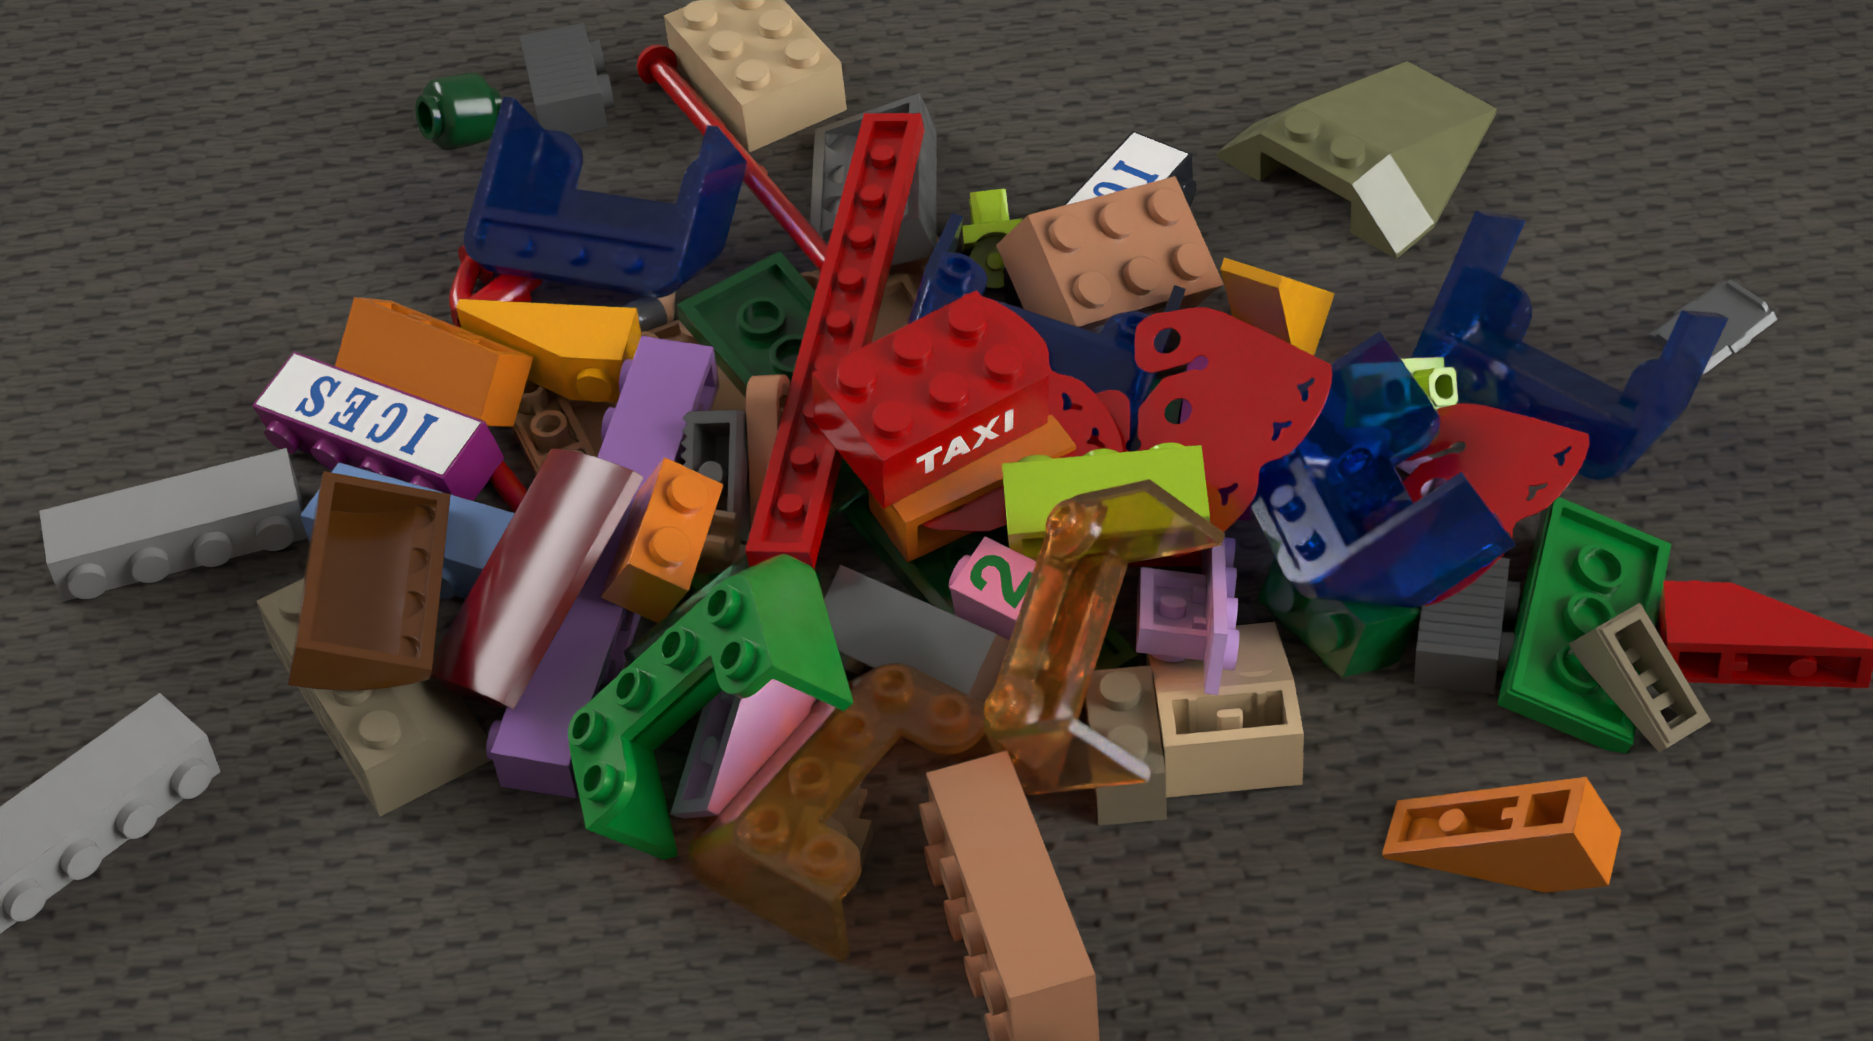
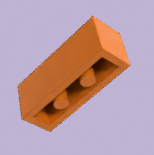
(434, 360)
(905, 518)

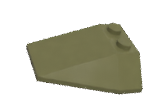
(1381, 143)

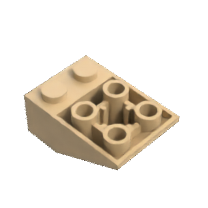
(1233, 739)

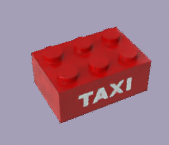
(930, 398)

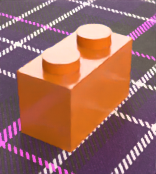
(662, 540)

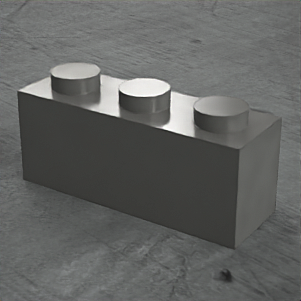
(887, 626)

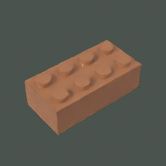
(1007, 905)

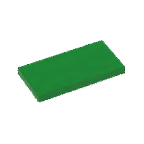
(1576, 580)

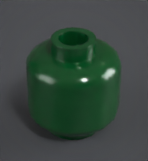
(458, 110)

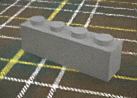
(173, 525)
(98, 802)

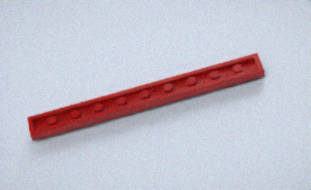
(840, 321)

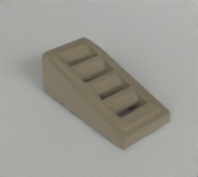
(1609, 657)

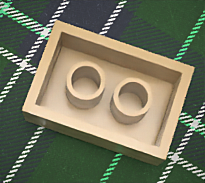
(756, 67)

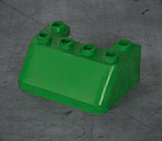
(734, 640)

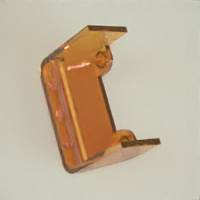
(1063, 629)

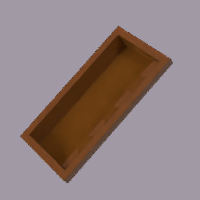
(370, 586)

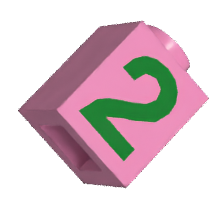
(991, 586)

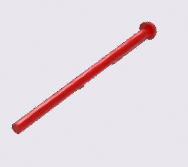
(660, 65)

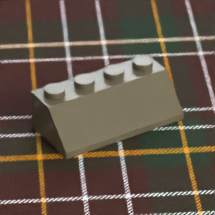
(391, 738)

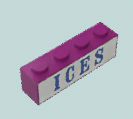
(375, 428)

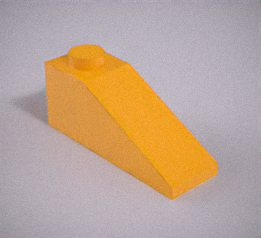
(1277, 304)
(572, 346)

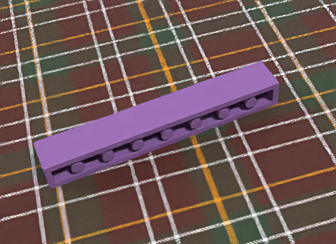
(587, 651)

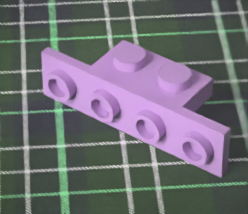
(1192, 614)

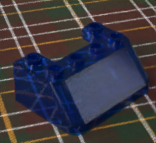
(543, 228)
(1342, 510)

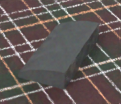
(831, 162)

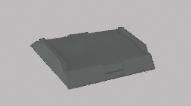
(1746, 315)

